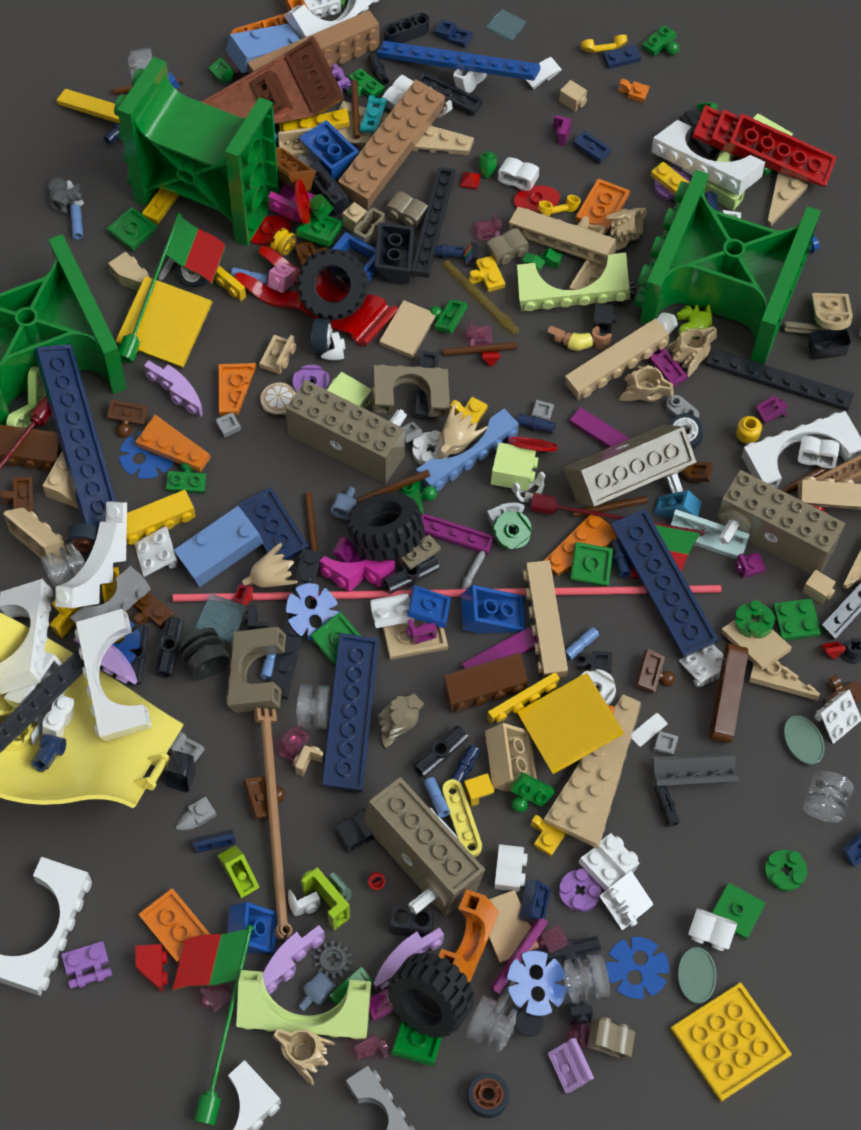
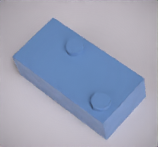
(255, 43)
(218, 546)

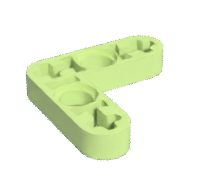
(36, 391)

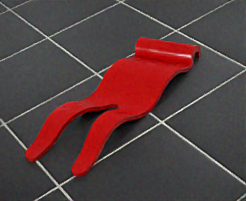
(361, 325)

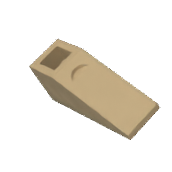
(127, 271)

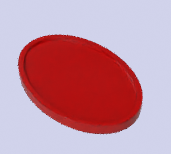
(531, 199)
(302, 201)
(268, 229)
(533, 444)

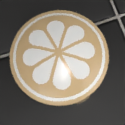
(276, 398)

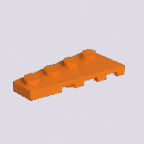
(169, 443)
(591, 531)

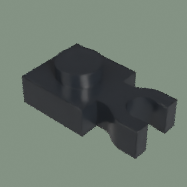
(599, 660)

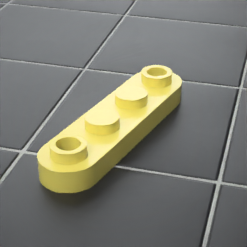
(461, 816)

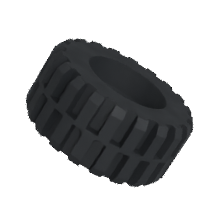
(307, 284)
(385, 526)
(431, 995)

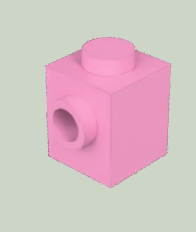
(281, 277)

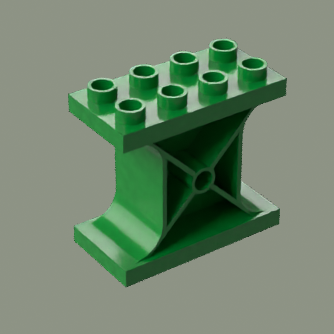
(198, 150)
(724, 263)
(54, 313)

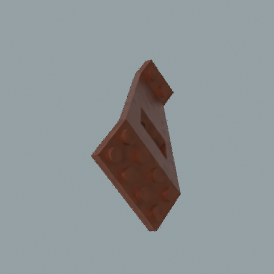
(296, 81)

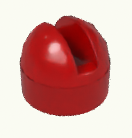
(377, 884)

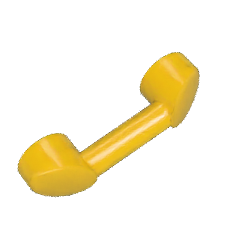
(589, 47)
(571, 204)

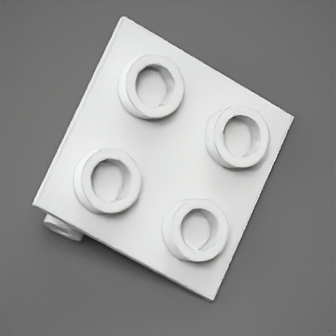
(156, 552)
(704, 665)
(839, 715)
(626, 900)

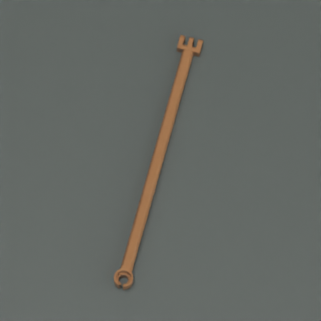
(278, 875)

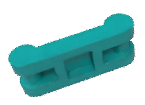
(373, 115)

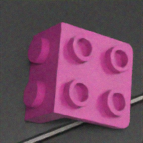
(285, 203)

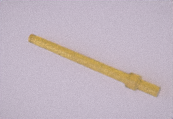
(504, 319)

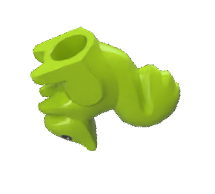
(696, 318)

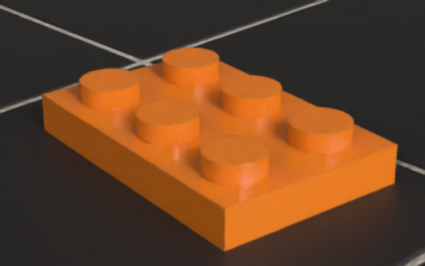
(602, 201)
(172, 923)

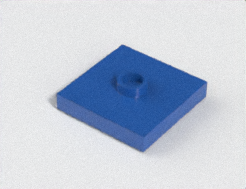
(429, 606)

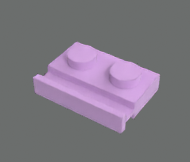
(570, 1065)

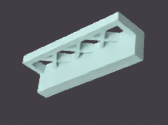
(710, 538)

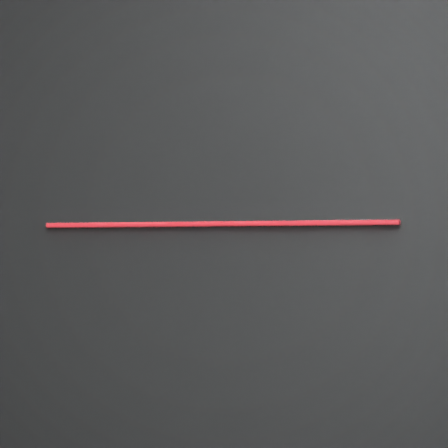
(449, 592)

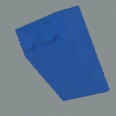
(329, 148)
(492, 611)

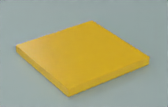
(168, 323)
(570, 723)
(730, 1042)

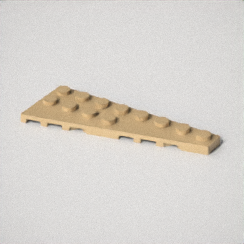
(434, 138)
(589, 793)

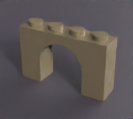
(431, 380)
(246, 648)

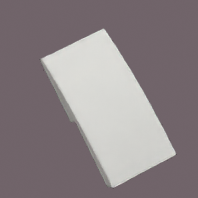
(548, 70)

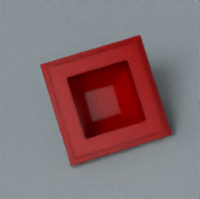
(470, 180)
(491, 357)
(243, 594)
(833, 649)

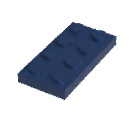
(273, 524)

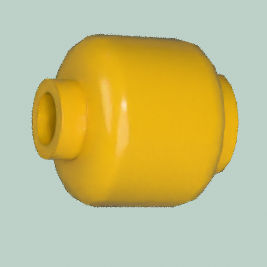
(748, 429)

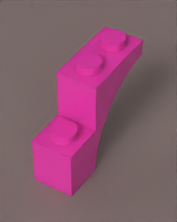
(351, 574)

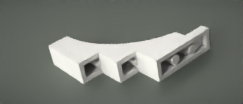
(98, 569)

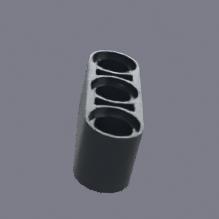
(407, 28)

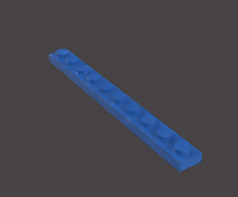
(459, 60)

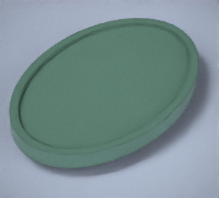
(804, 740)
(697, 975)

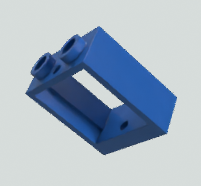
(348, 241)

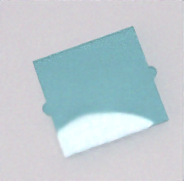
(506, 25)

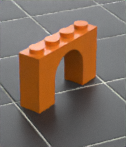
(480, 919)

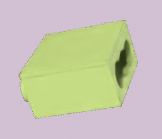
(351, 390)
(514, 465)

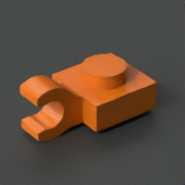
(635, 91)

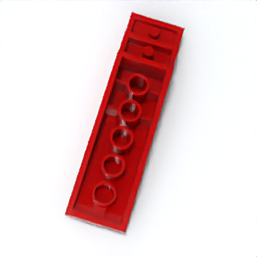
(778, 150)

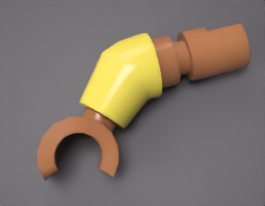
(581, 341)

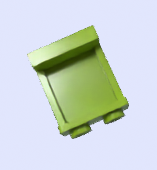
(339, 906)

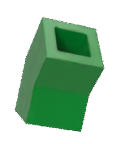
(532, 258)
(551, 258)

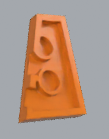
(233, 386)

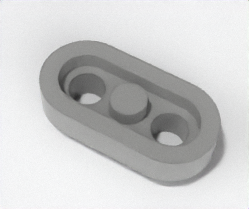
(682, 407)

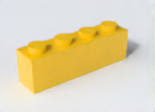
(157, 515)

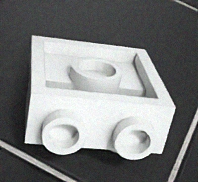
(609, 861)

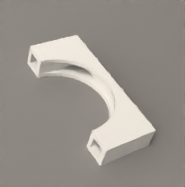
(306, 23)
(733, 175)
(763, 455)
(95, 638)
(26, 664)
(32, 970)
(255, 1098)

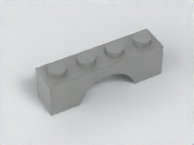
(130, 589)
(367, 1089)

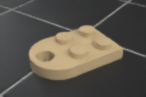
(832, 310)

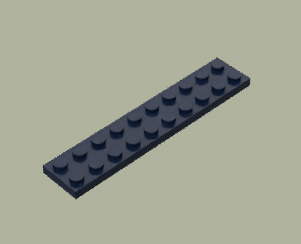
(76, 431)

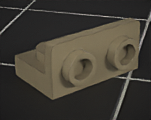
(425, 549)

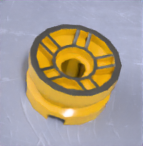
(284, 242)

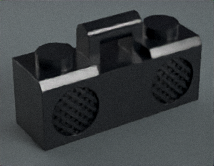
(329, 188)

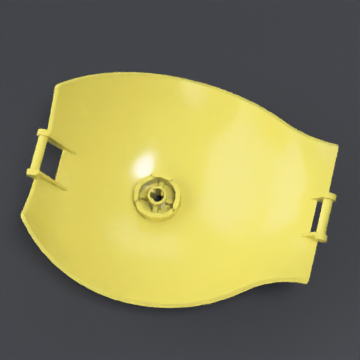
(89, 764)

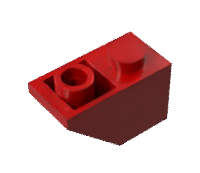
(150, 965)

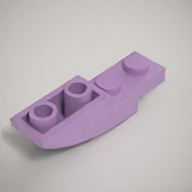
(180, 389)
(116, 662)
(412, 945)
(282, 963)

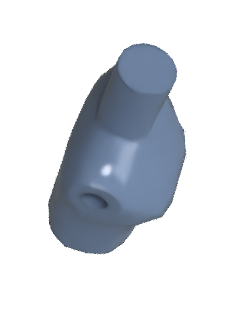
(344, 504)
(317, 990)

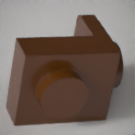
(698, 472)

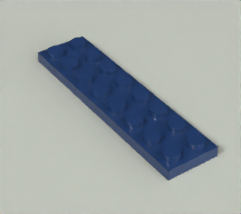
(664, 583)
(350, 713)

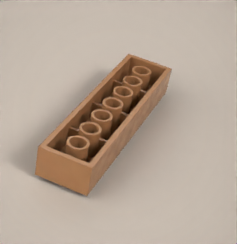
(338, 42)
(391, 143)

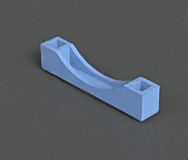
(499, 430)

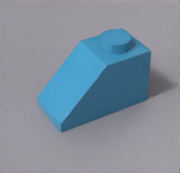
(681, 501)

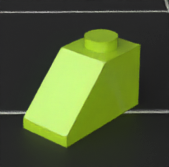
(238, 871)

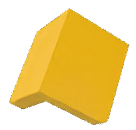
(477, 788)

